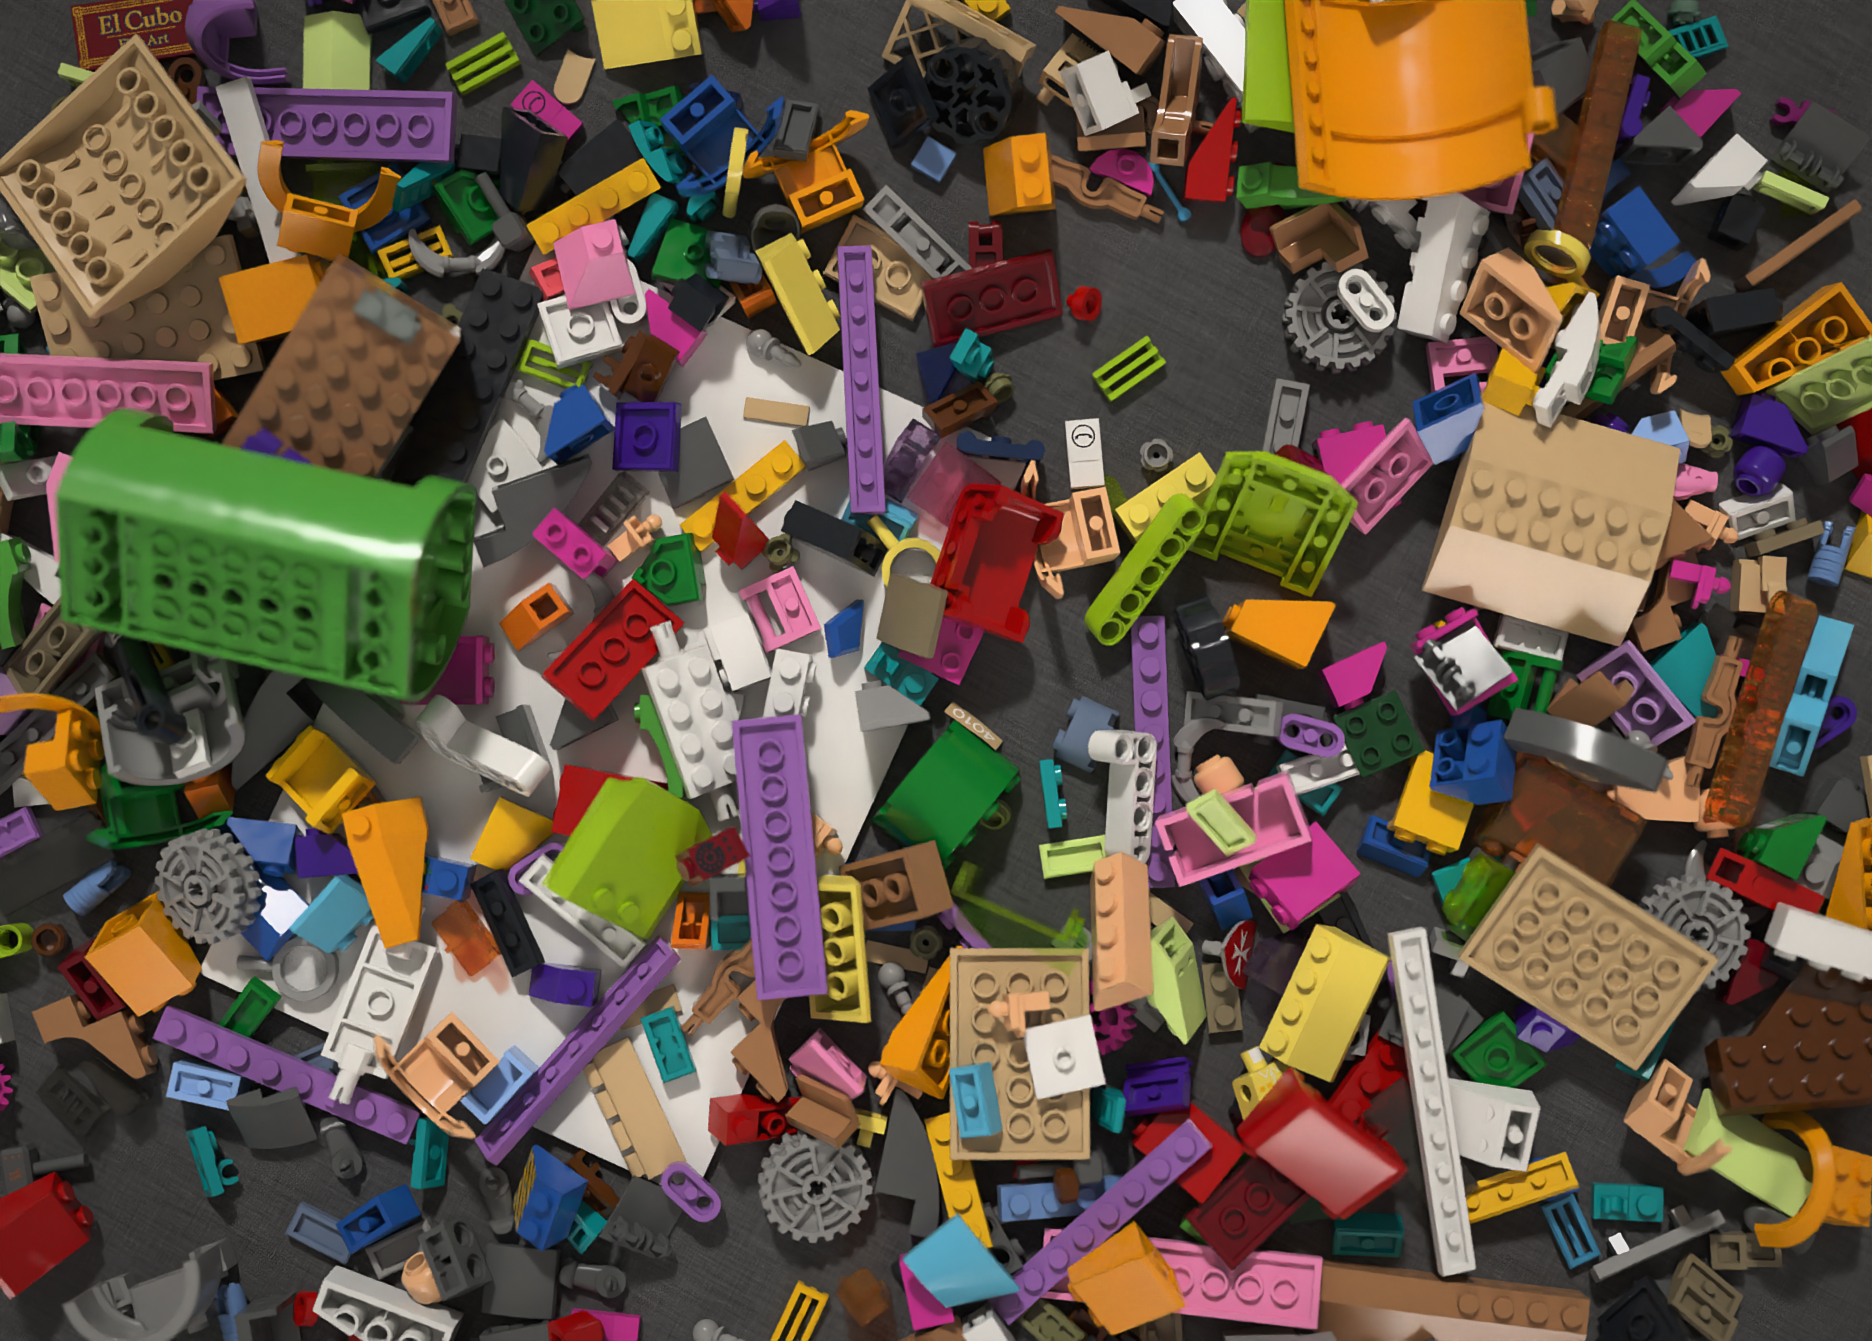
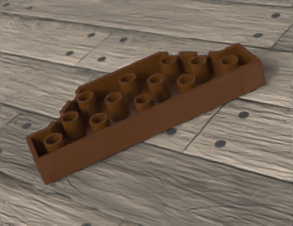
(1802, 1051)

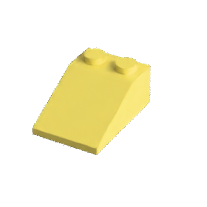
(646, 31)

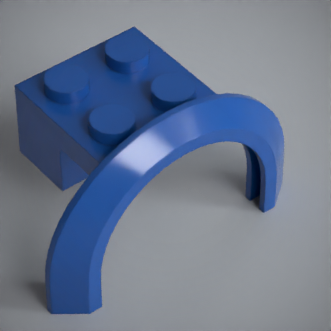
(705, 130)
(1634, 236)

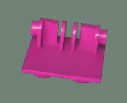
(952, 653)

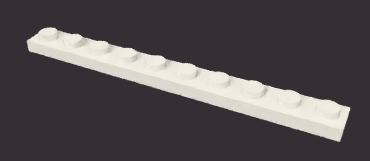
(1431, 1101)

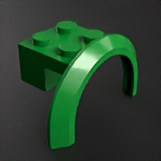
(143, 815)

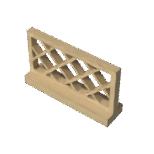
(962, 20)

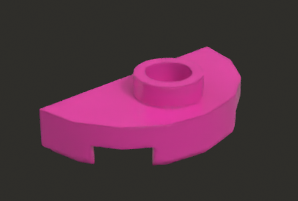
(1126, 168)

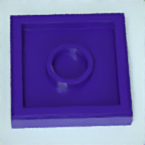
(647, 436)

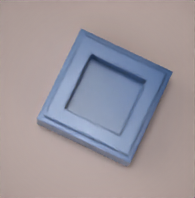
(933, 160)

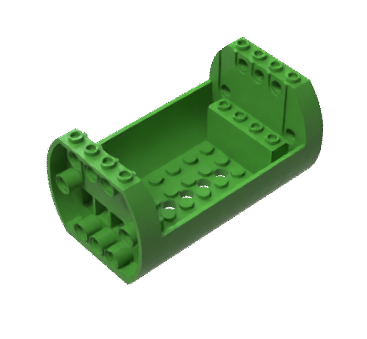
(366, 555)

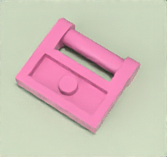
(1460, 358)
(790, 604)

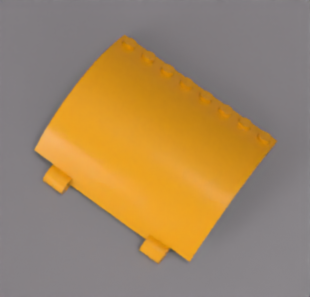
(1412, 95)

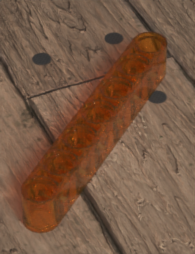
(1597, 131)
(1760, 709)

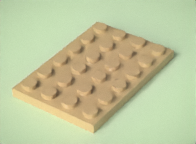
(171, 323)
(1587, 957)
(1030, 1126)

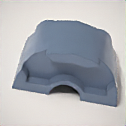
(731, 258)
(1085, 718)

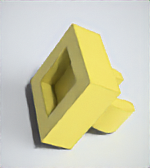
(870, 1123)

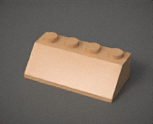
(1120, 931)

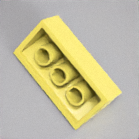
(843, 952)
(1324, 1002)

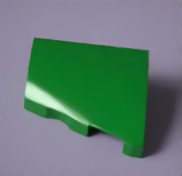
(651, 108)
(1610, 370)

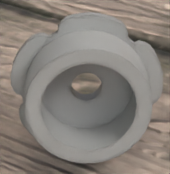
(1165, 455)

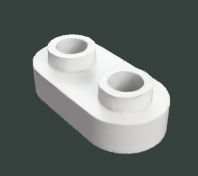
(1368, 299)
(619, 305)

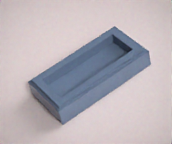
(318, 1231)

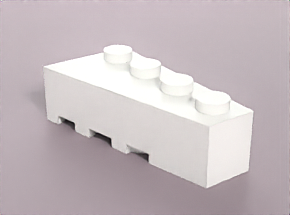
(1221, 42)
(1442, 265)
(381, 1311)

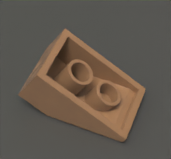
(1126, 39)
(901, 885)

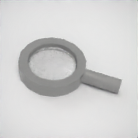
(298, 969)

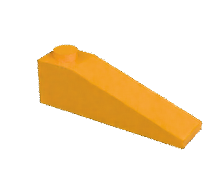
(389, 857)
(1852, 888)
(921, 1041)

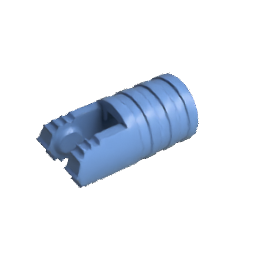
(1830, 560)
(96, 887)
(229, 1301)

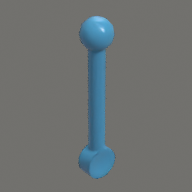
(1183, 213)

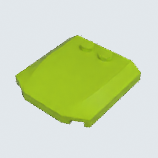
(1275, 517)
(625, 854)

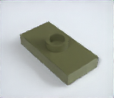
(1049, 1323)

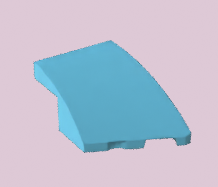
(958, 1266)

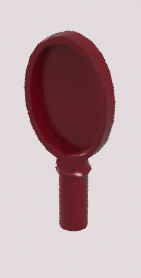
(1255, 228)

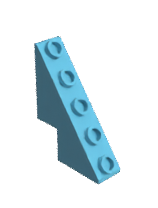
(1811, 695)

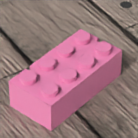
(1270, 812)

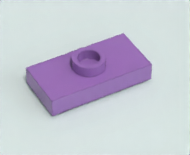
(18, 830)

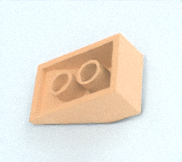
(1513, 307)

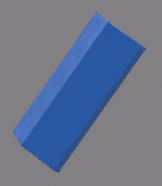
(278, 910)

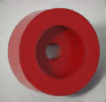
(1085, 303)
(303, 1308)

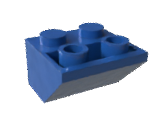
(1474, 763)

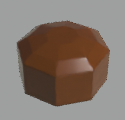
(50, 939)
(1066, 1185)

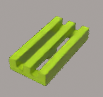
(477, 52)
(1151, 352)
(581, 376)

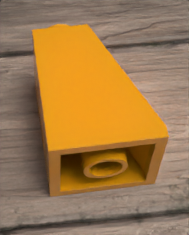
(1019, 175)
(271, 297)
(1279, 628)
(144, 957)
(1125, 1282)

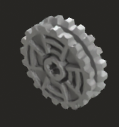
(1328, 340)
(207, 886)
(1709, 914)
(819, 1209)

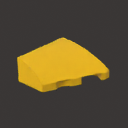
(510, 835)

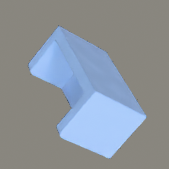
(205, 1083)
(500, 1085)

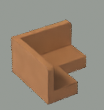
(1318, 234)
(1590, 700)

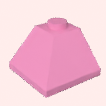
(594, 265)

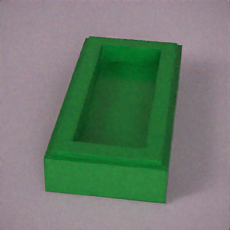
(250, 1008)

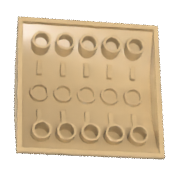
(121, 182)
(1555, 522)

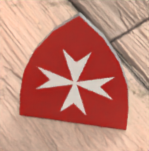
(1234, 951)

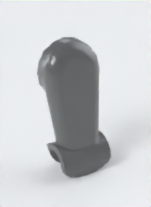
(344, 1152)
(497, 1191)
(1762, 1213)
(601, 1279)

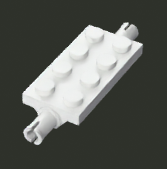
(694, 718)
(376, 1002)

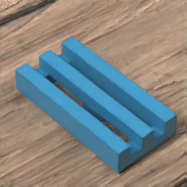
(1558, 1205)

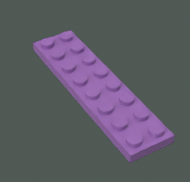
(352, 123)
(782, 857)

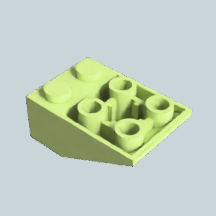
(1176, 980)

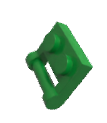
(1517, 694)

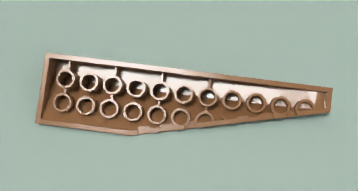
(1417, 1305)

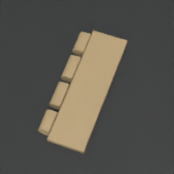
(634, 1100)

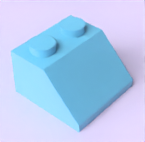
(335, 915)

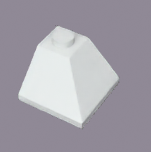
(1724, 174)

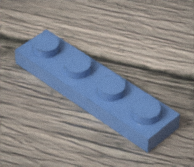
(1038, 1200)

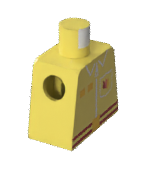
(1258, 1081)

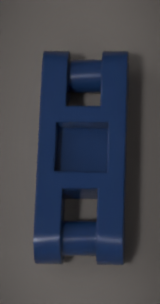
(1000, 449)

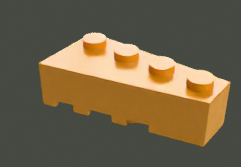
(1805, 336)

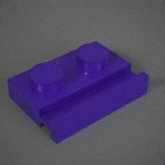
(1157, 1086)

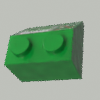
(1782, 843)

